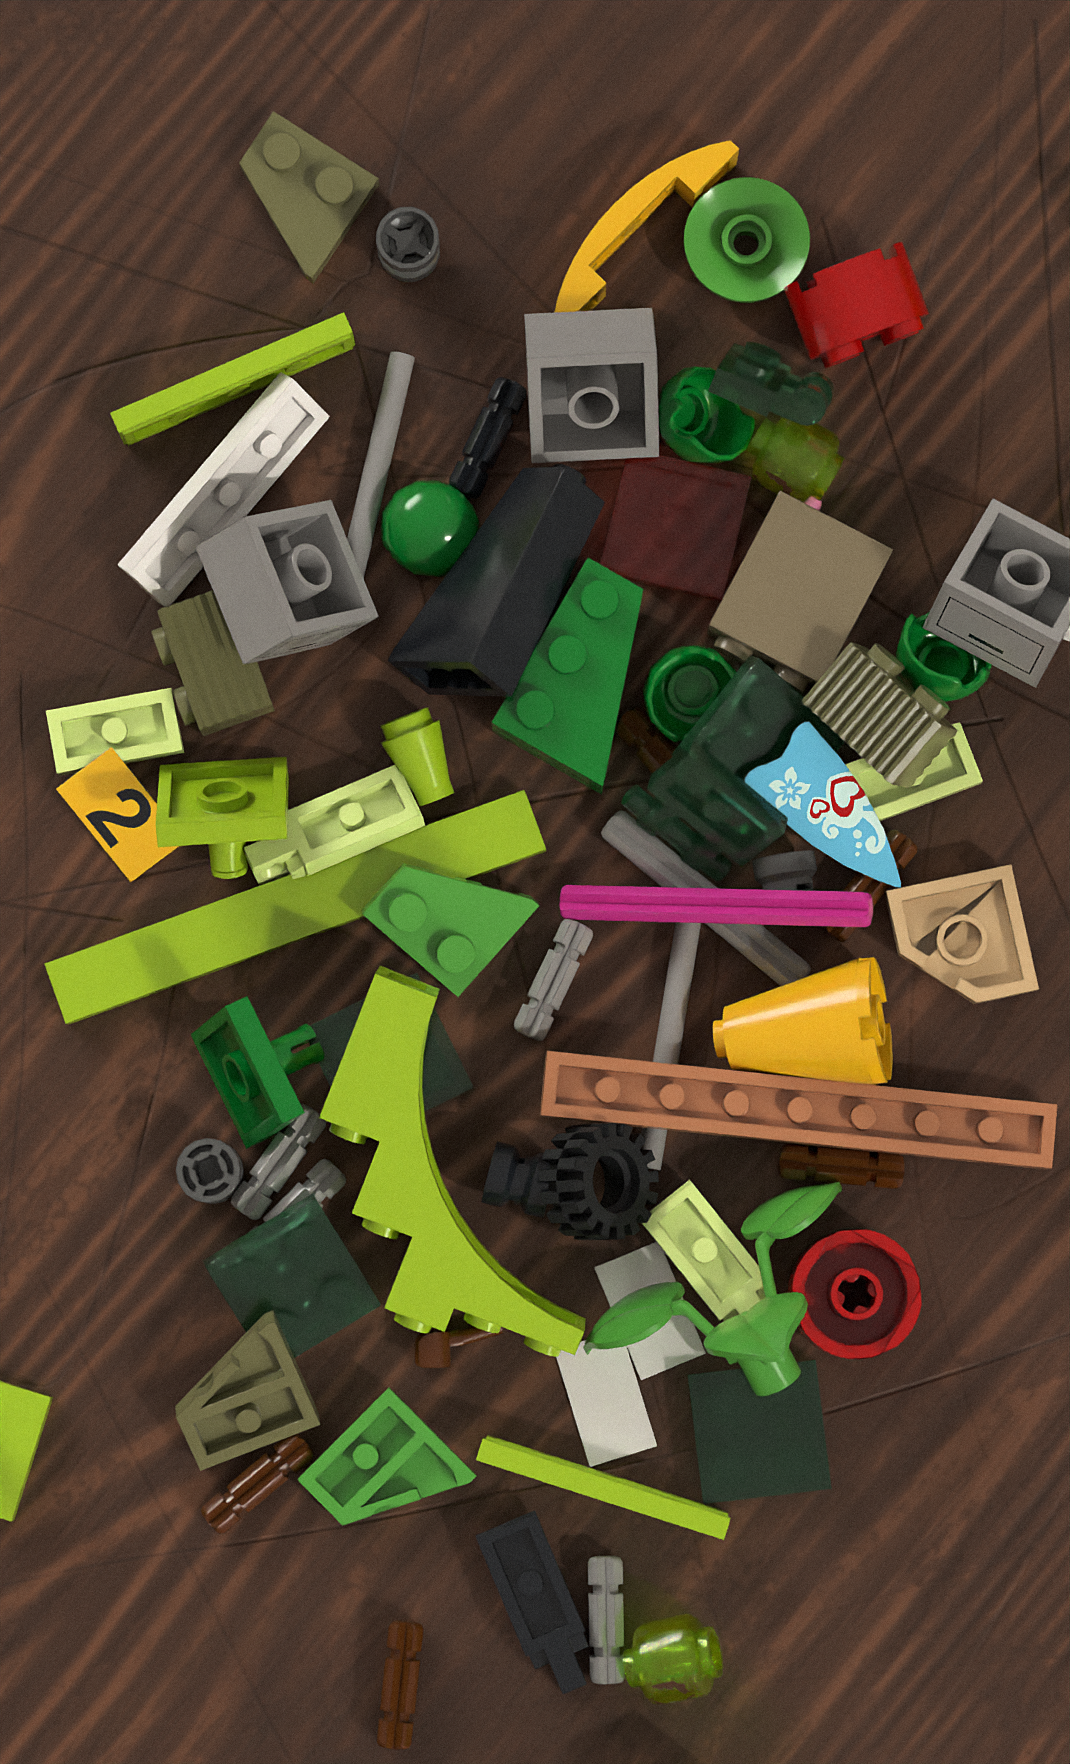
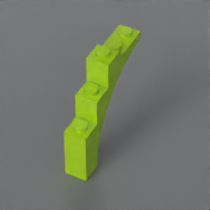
(445, 1264)

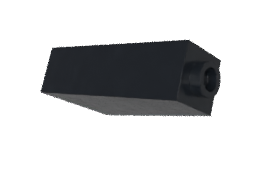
(501, 588)

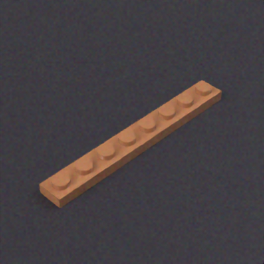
(798, 1110)

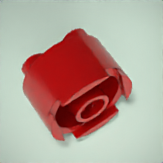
(858, 303)
(890, 1284)

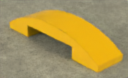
(686, 175)

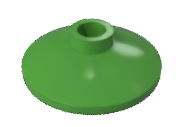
(754, 210)

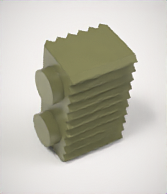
(215, 681)
(881, 714)

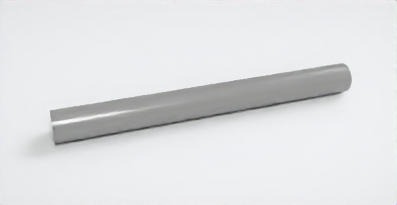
(379, 456)
(673, 1018)

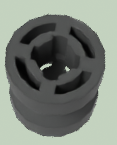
(406, 233)
(786, 871)
(219, 1175)

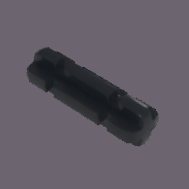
(488, 437)

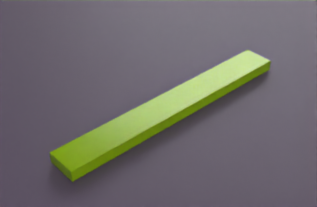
(286, 909)

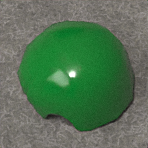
(699, 423)
(428, 527)
(938, 663)
(683, 688)

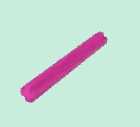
(716, 905)

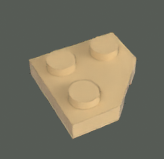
(966, 933)

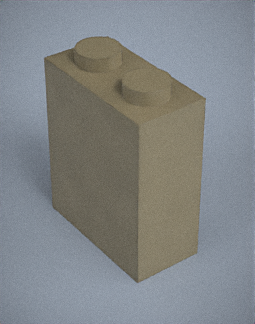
(797, 592)

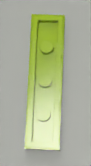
(233, 379)
(603, 1486)

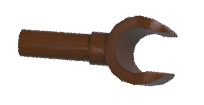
(433, 1348)

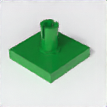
(253, 1070)

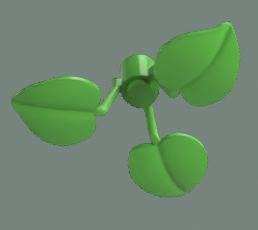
(754, 1338)

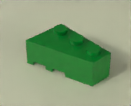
(576, 678)

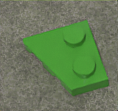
(447, 921)
(383, 1463)

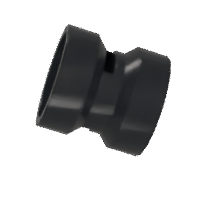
(515, 1180)

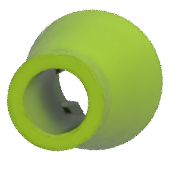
(419, 754)

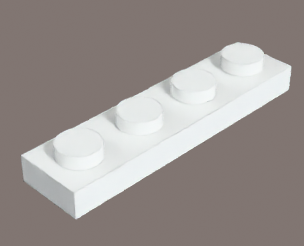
(224, 488)

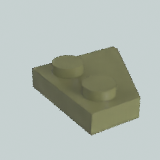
(306, 190)
(247, 1398)

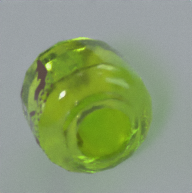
(795, 458)
(673, 1659)

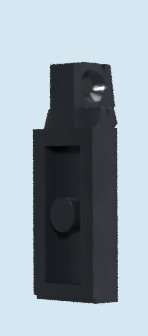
(536, 1597)

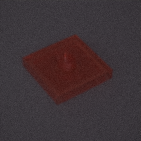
(676, 525)

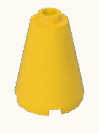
(813, 1027)

